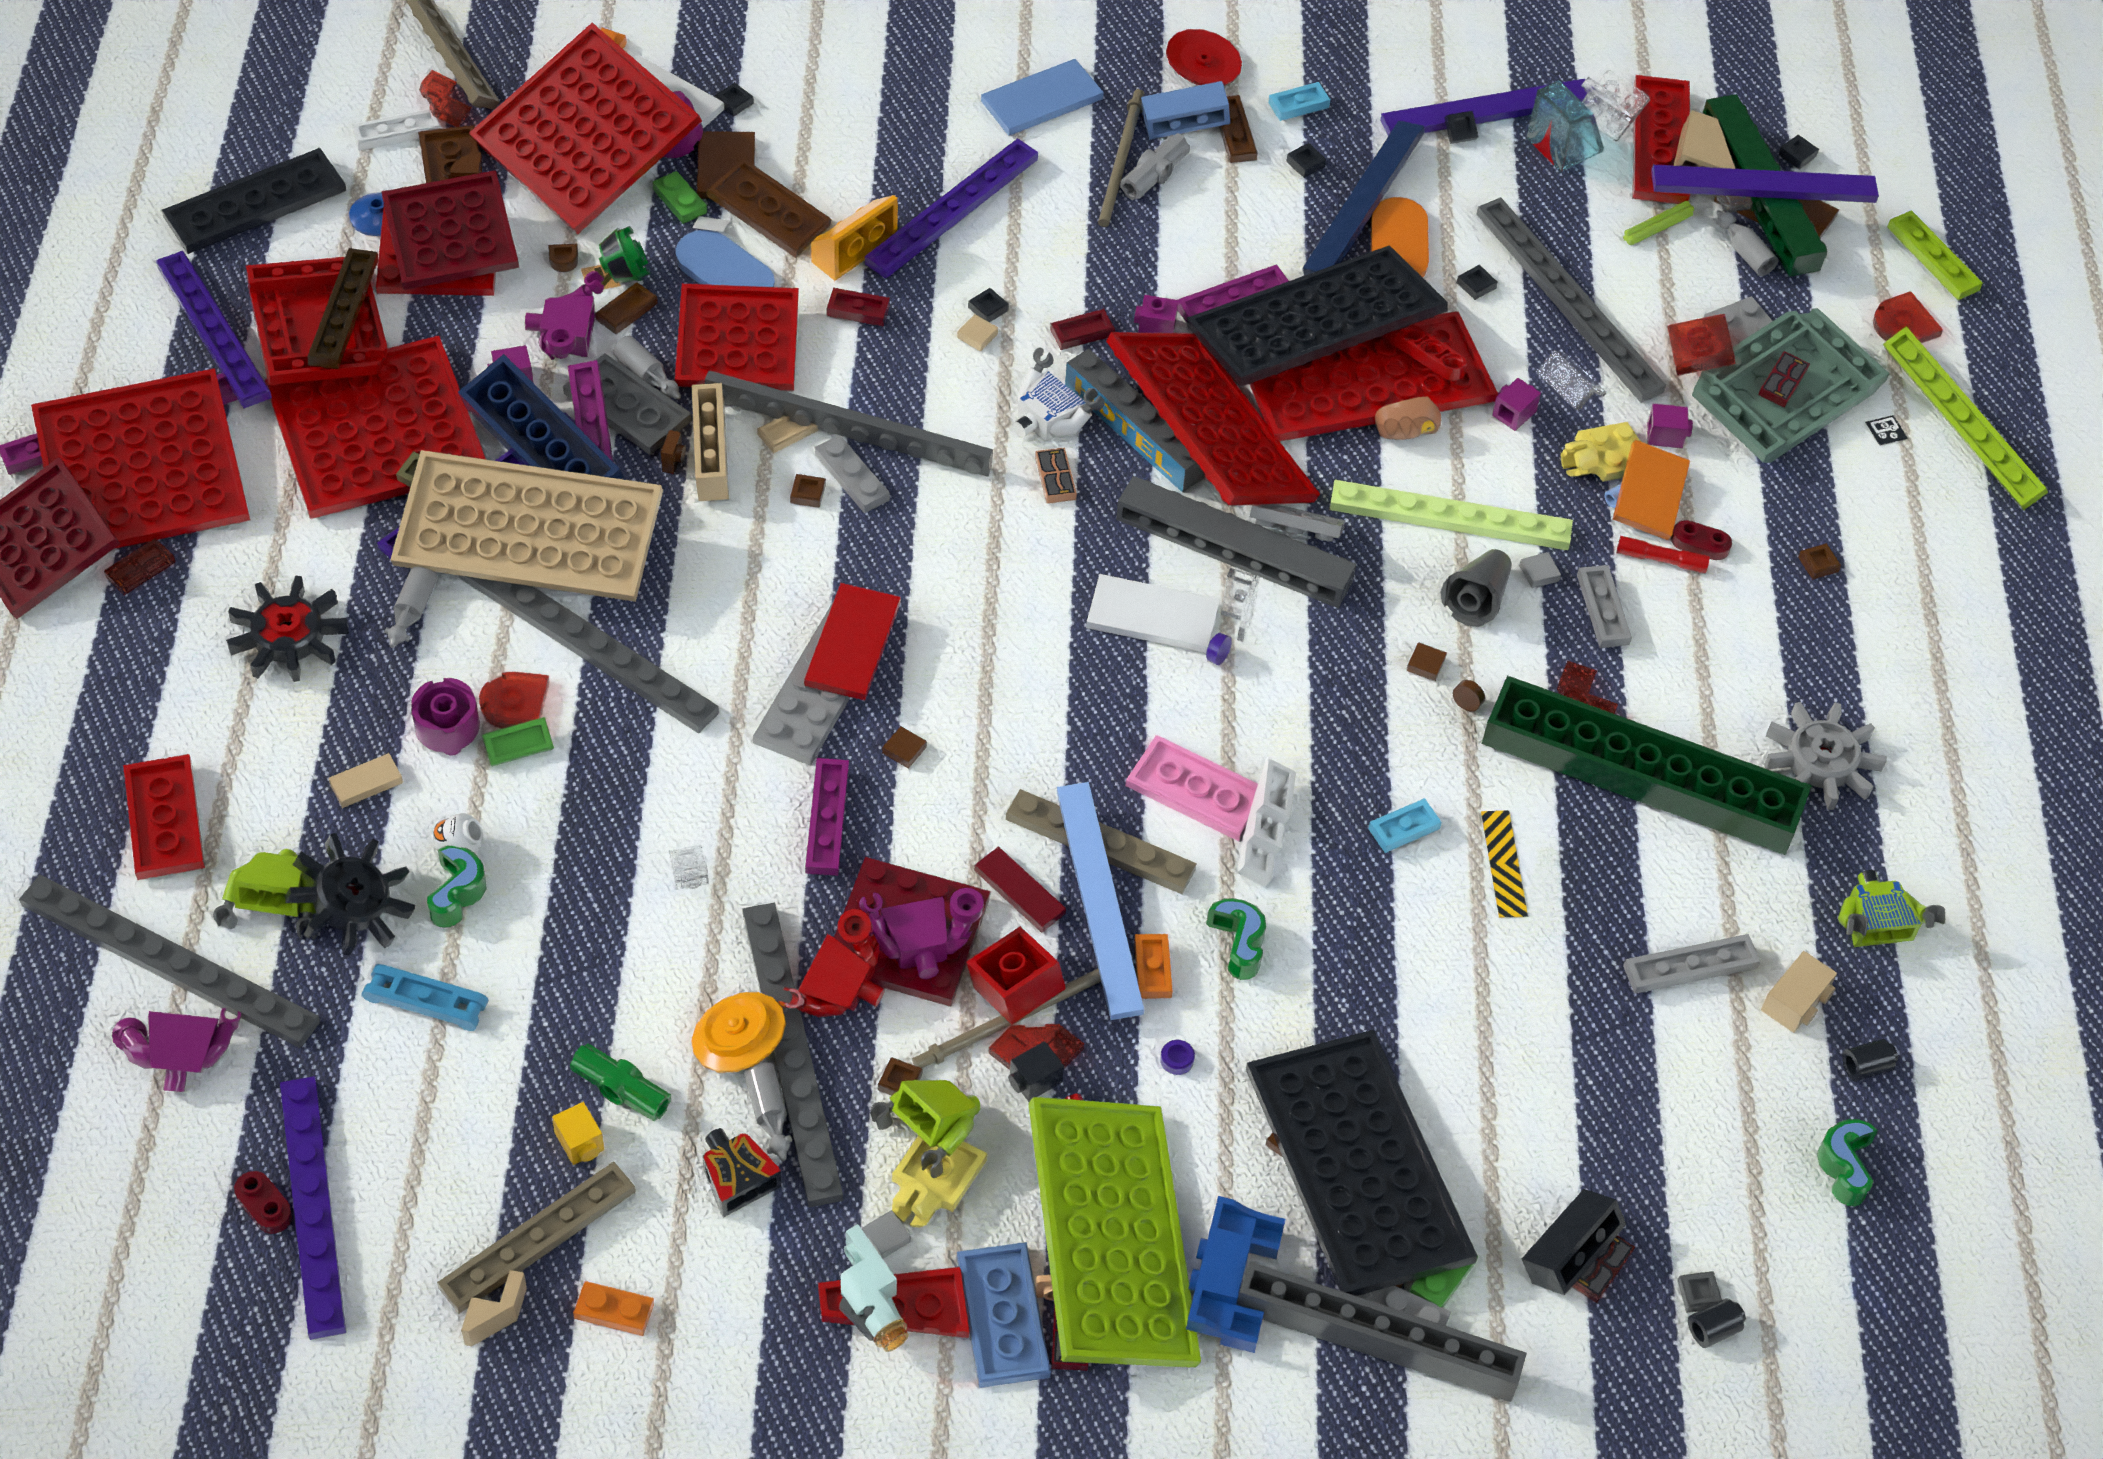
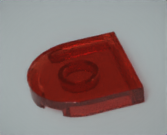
(1905, 311)
(513, 698)

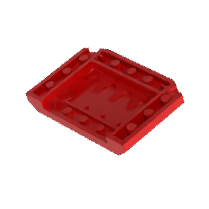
(287, 311)

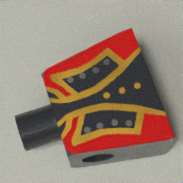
(738, 1171)

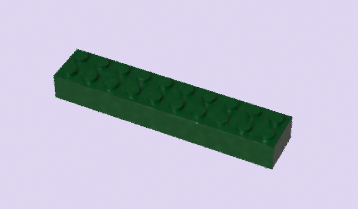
(1646, 765)

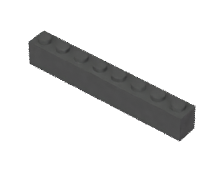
(1236, 541)
(1382, 1331)

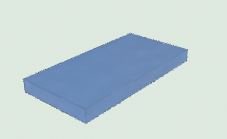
(1041, 97)
(1003, 1315)

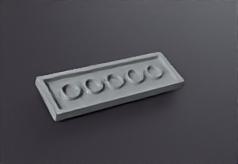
(800, 714)

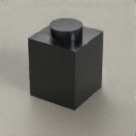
(1036, 1071)

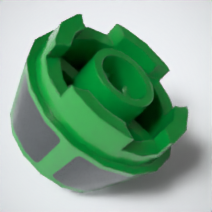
(623, 256)

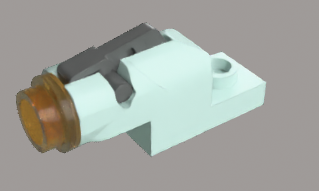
(868, 1293)

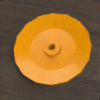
(738, 1032)

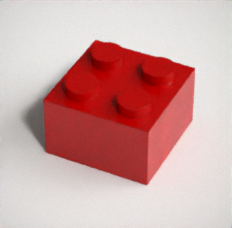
(1016, 975)

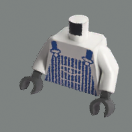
(1049, 405)

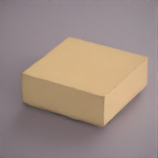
(977, 332)

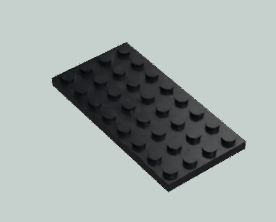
(1316, 315)
(1360, 1164)

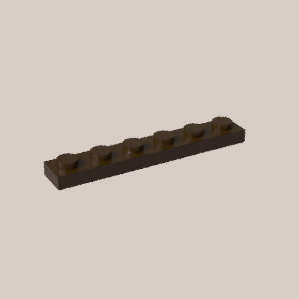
(343, 308)

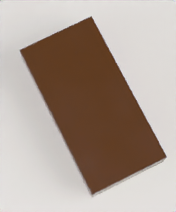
(626, 308)

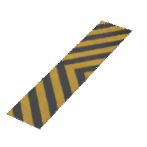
(1504, 864)

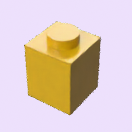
(578, 1133)

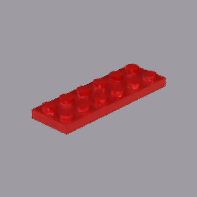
(1658, 133)

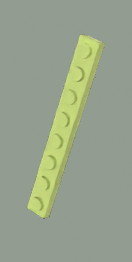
(1451, 515)

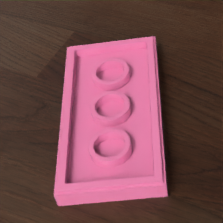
(1194, 787)

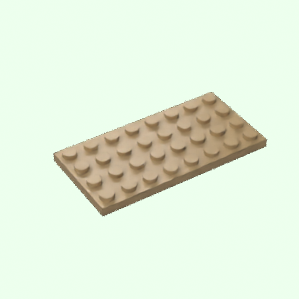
(527, 525)

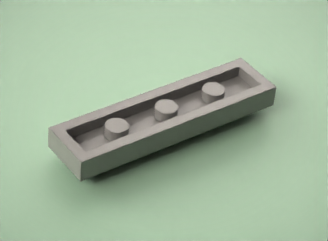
(1691, 963)

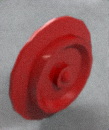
(1203, 57)

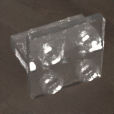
(1613, 103)

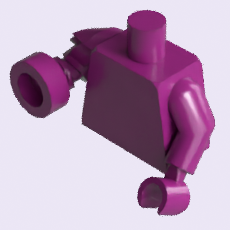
(567, 320)
(918, 932)
(175, 1043)

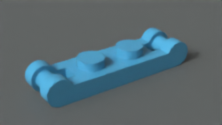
(425, 996)

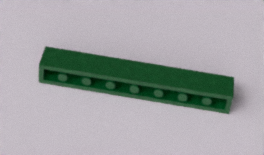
(1781, 219)

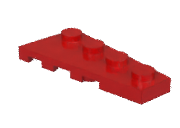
(924, 1299)

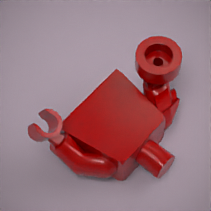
(839, 975)

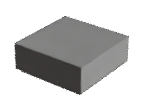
(1540, 570)
(887, 1234)

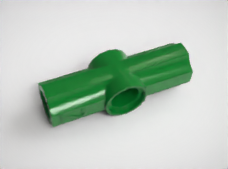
(620, 1082)

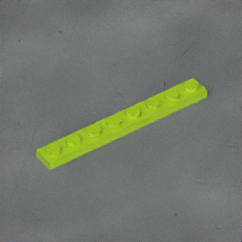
(1965, 418)

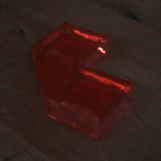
(437, 91)
(1576, 684)
(1019, 1039)

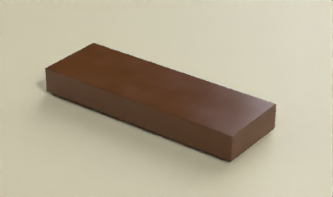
(1237, 134)

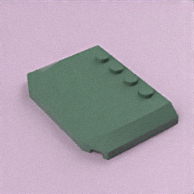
(1834, 383)

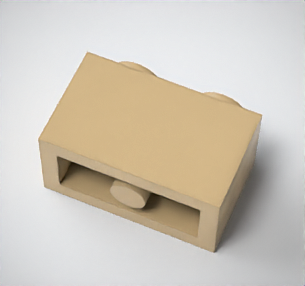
(1799, 992)

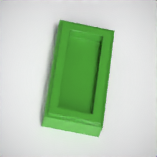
(517, 741)

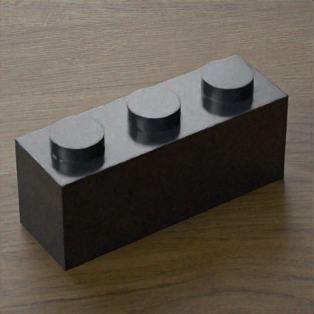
(1573, 1241)

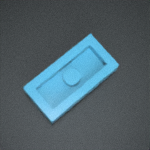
(1299, 101)
(1404, 825)

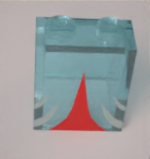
(1563, 127)

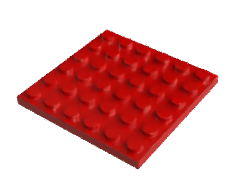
(585, 127)
(360, 430)
(149, 455)

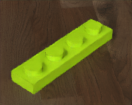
(1934, 255)

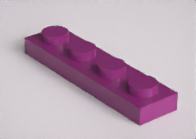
(1230, 291)
(590, 404)
(827, 817)

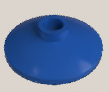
(367, 214)

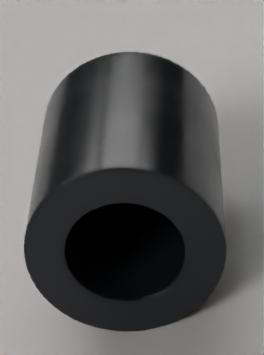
(1869, 1059)
(1716, 1322)

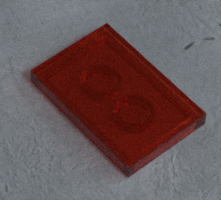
(1701, 344)

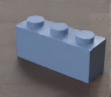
(1185, 110)

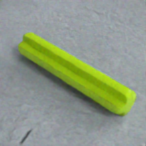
(1658, 223)

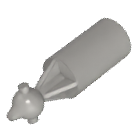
(1748, 245)
(644, 365)
(411, 603)
(768, 1106)

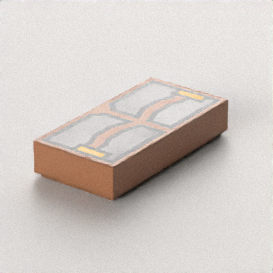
(1055, 475)

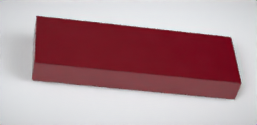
(1020, 889)

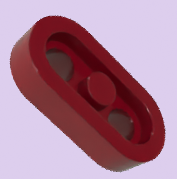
(1701, 539)
(260, 1200)

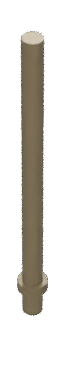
(1134, 109)
(938, 1052)

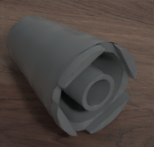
(1477, 588)

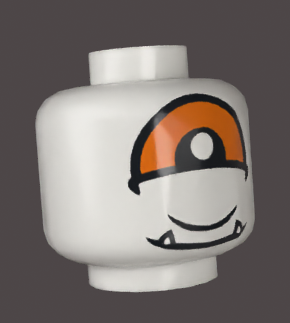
(458, 831)

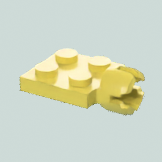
(1599, 451)
(927, 1194)

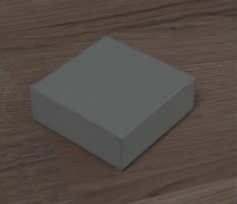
(1698, 1290)

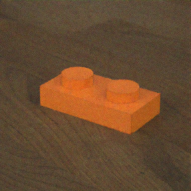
(1153, 965)
(614, 1308)

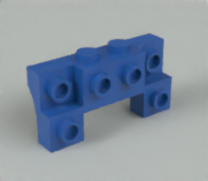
(1217, 1284)

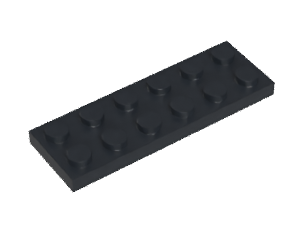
(253, 200)

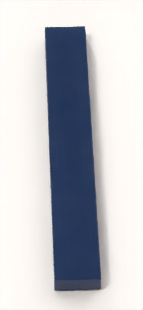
(1365, 197)

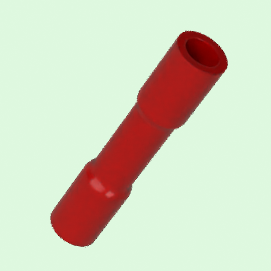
(1682, 559)

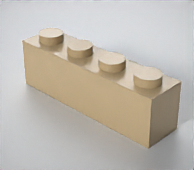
(710, 442)

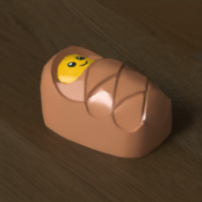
(1408, 419)

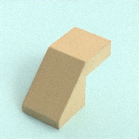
(489, 1317)

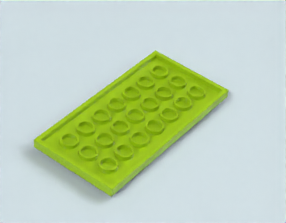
(1112, 1233)

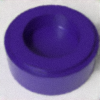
(1218, 648)
(1177, 1057)

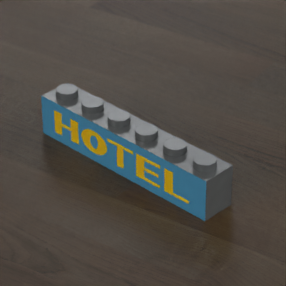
(1133, 419)

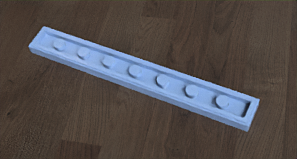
(1100, 901)

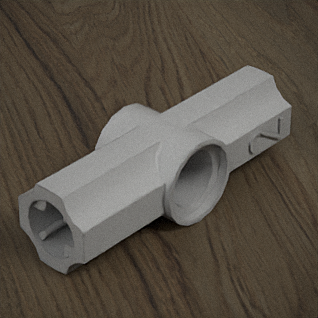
(1155, 166)

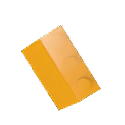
(855, 237)

